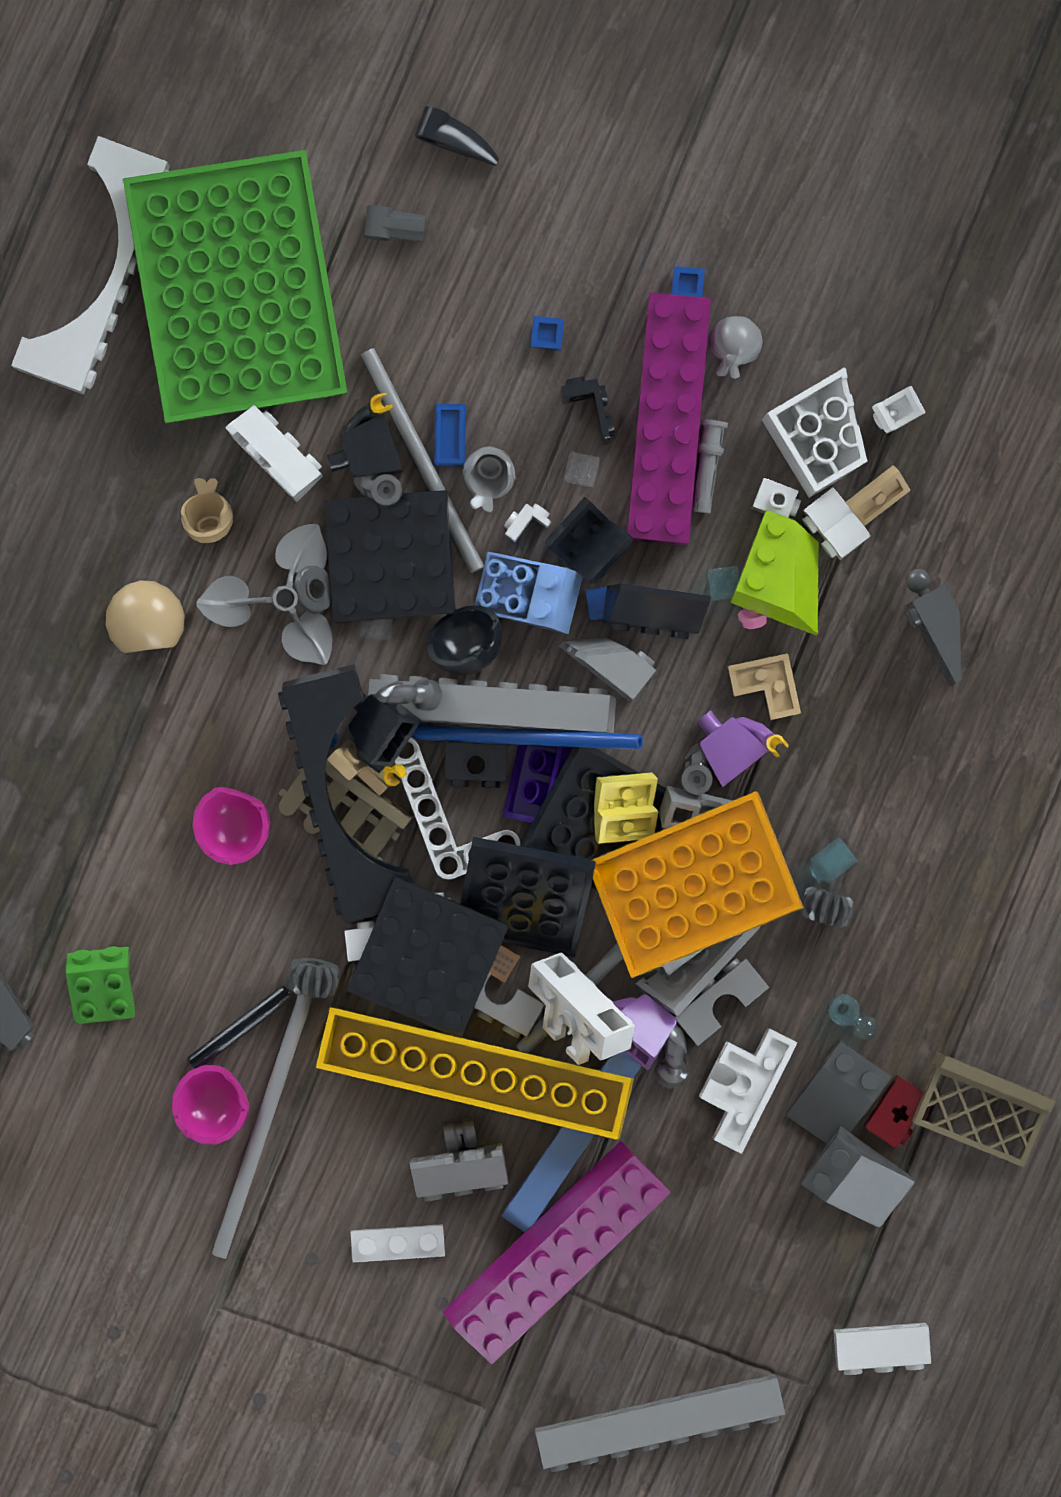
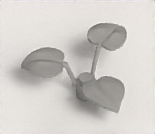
(306, 638)

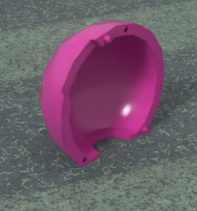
(230, 825)
(209, 1105)

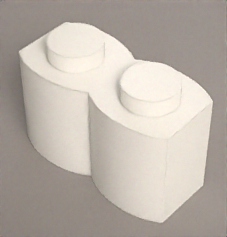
(835, 524)

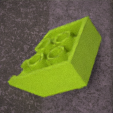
(781, 574)

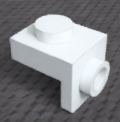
(898, 410)
(518, 522)

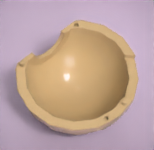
(144, 617)

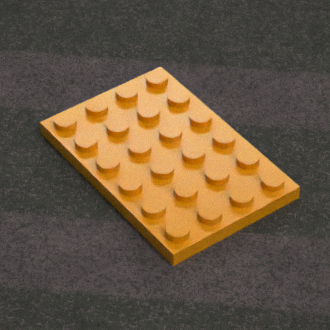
(695, 884)

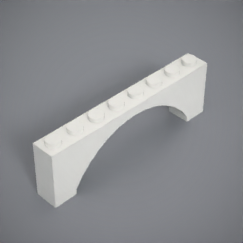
(71, 352)

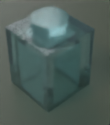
(831, 861)

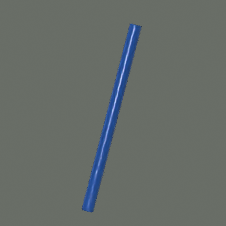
(528, 737)

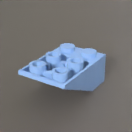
(529, 591)

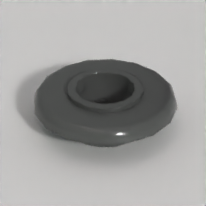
(321, 581)

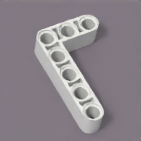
(438, 819)

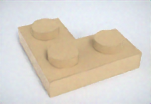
(772, 676)
(349, 765)

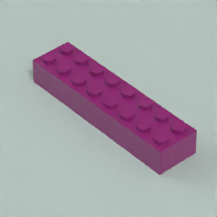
(668, 419)
(556, 1252)

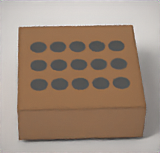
(504, 963)

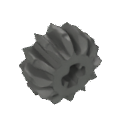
(826, 907)
(313, 977)

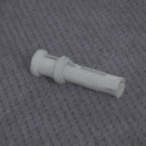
(709, 451)

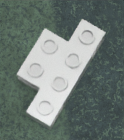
(579, 1004)
(744, 1085)

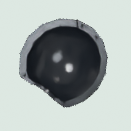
(465, 640)

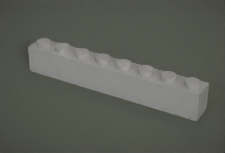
(513, 706)
(660, 1422)

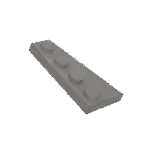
(687, 981)

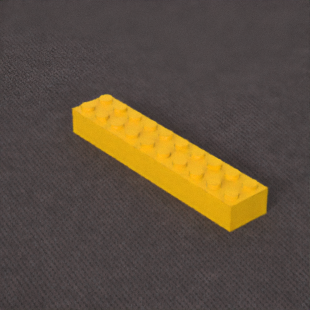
(475, 1073)

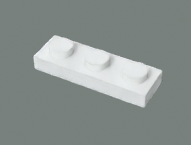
(397, 1243)

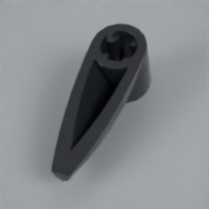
(446, 132)

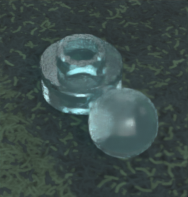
(864, 1026)

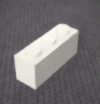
(882, 1348)

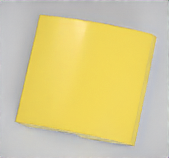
(625, 807)

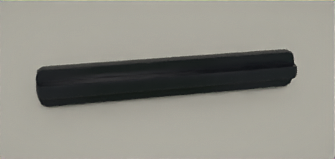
(240, 1027)

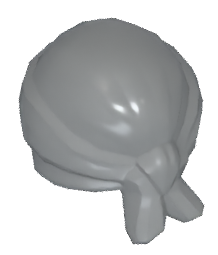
(735, 342)
(488, 476)

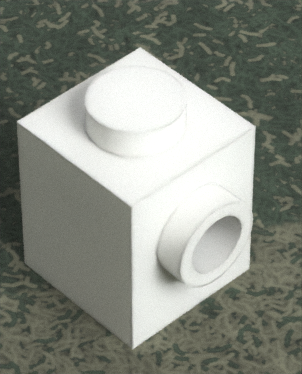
(776, 499)
(357, 939)

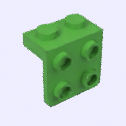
(100, 985)

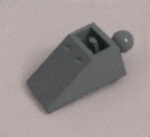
(938, 622)

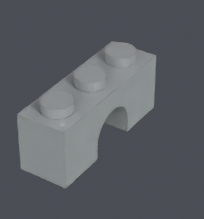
(680, 806)
(739, 980)
(517, 1014)

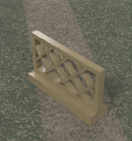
(994, 1085)

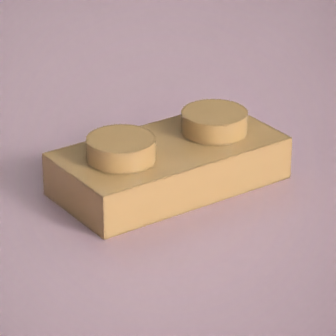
(878, 495)

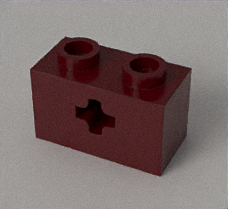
(881, 1118)

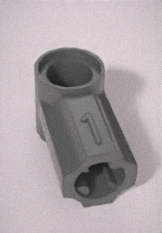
(386, 224)

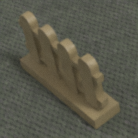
(361, 809)

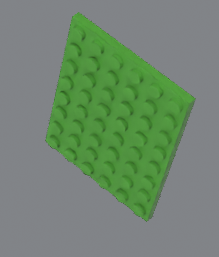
(235, 286)

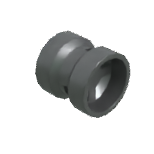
(453, 1136)

